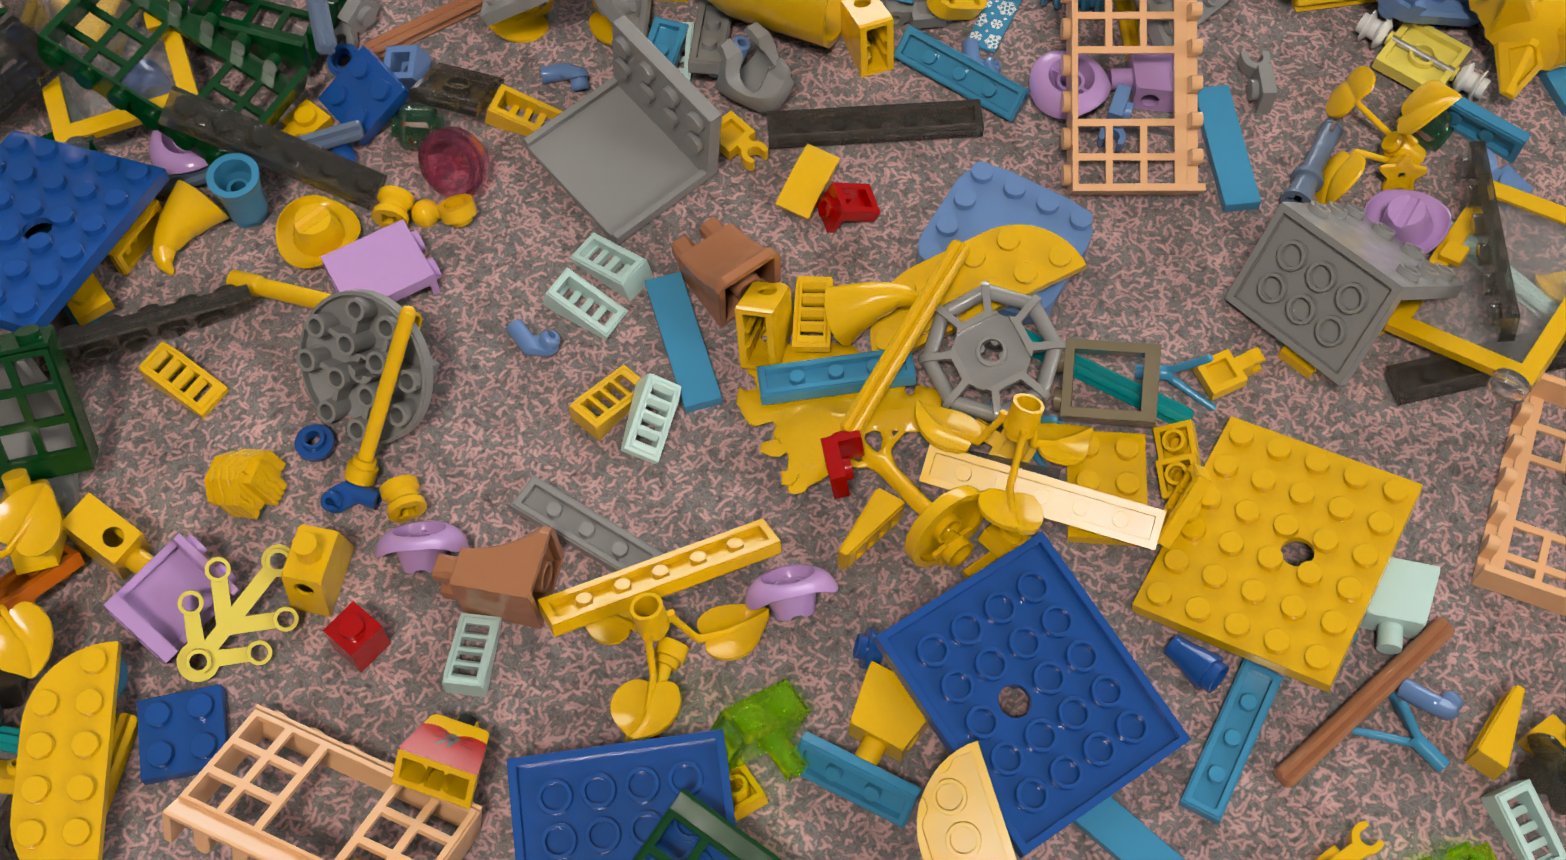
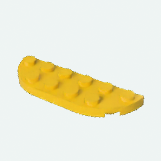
(1006, 256)
(67, 758)
(961, 812)

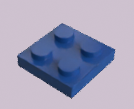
(366, 93)
(180, 732)

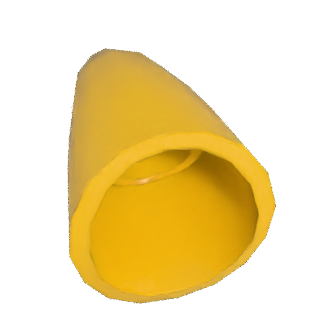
(183, 217)
(859, 305)

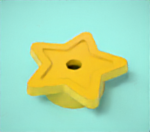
(1399, 165)
(955, 548)

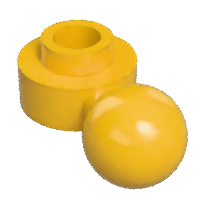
(452, 211)

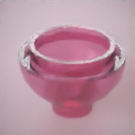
(446, 166)

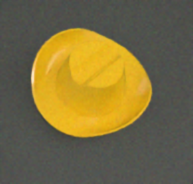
(314, 228)

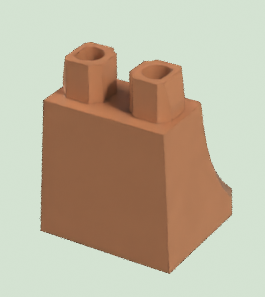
(724, 267)
(503, 577)

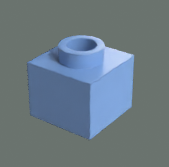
(407, 63)

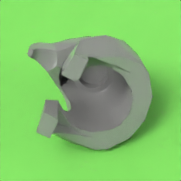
(763, 81)

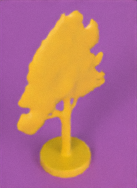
(806, 421)

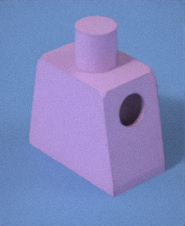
(1150, 80)

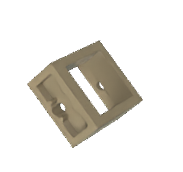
(1063, 396)

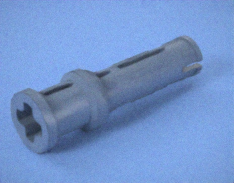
(1309, 177)

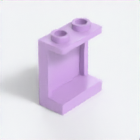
(385, 263)
(150, 599)

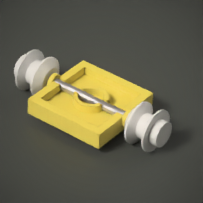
(1420, 55)

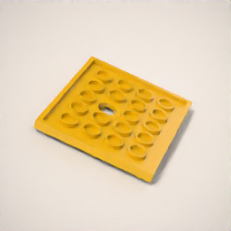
(1227, 566)

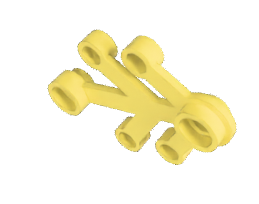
(230, 620)

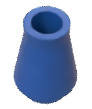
(1198, 664)

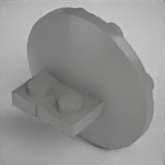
(344, 359)

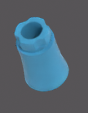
(238, 186)

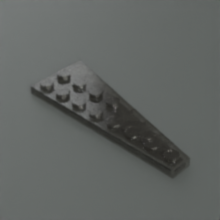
(90, 344)

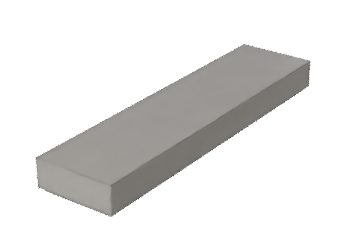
(581, 526)

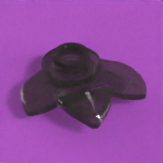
(1546, 769)

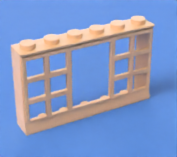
(1185, 118)
(1501, 519)
(253, 843)

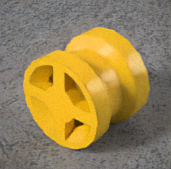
(392, 206)
(403, 498)

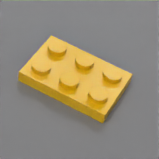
(1114, 467)

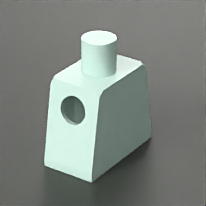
(1401, 603)

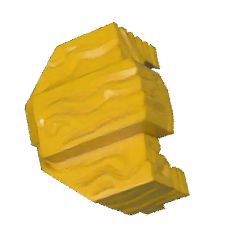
(245, 481)

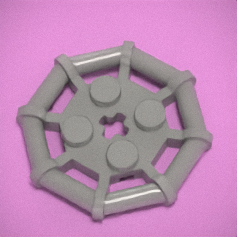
(997, 330)

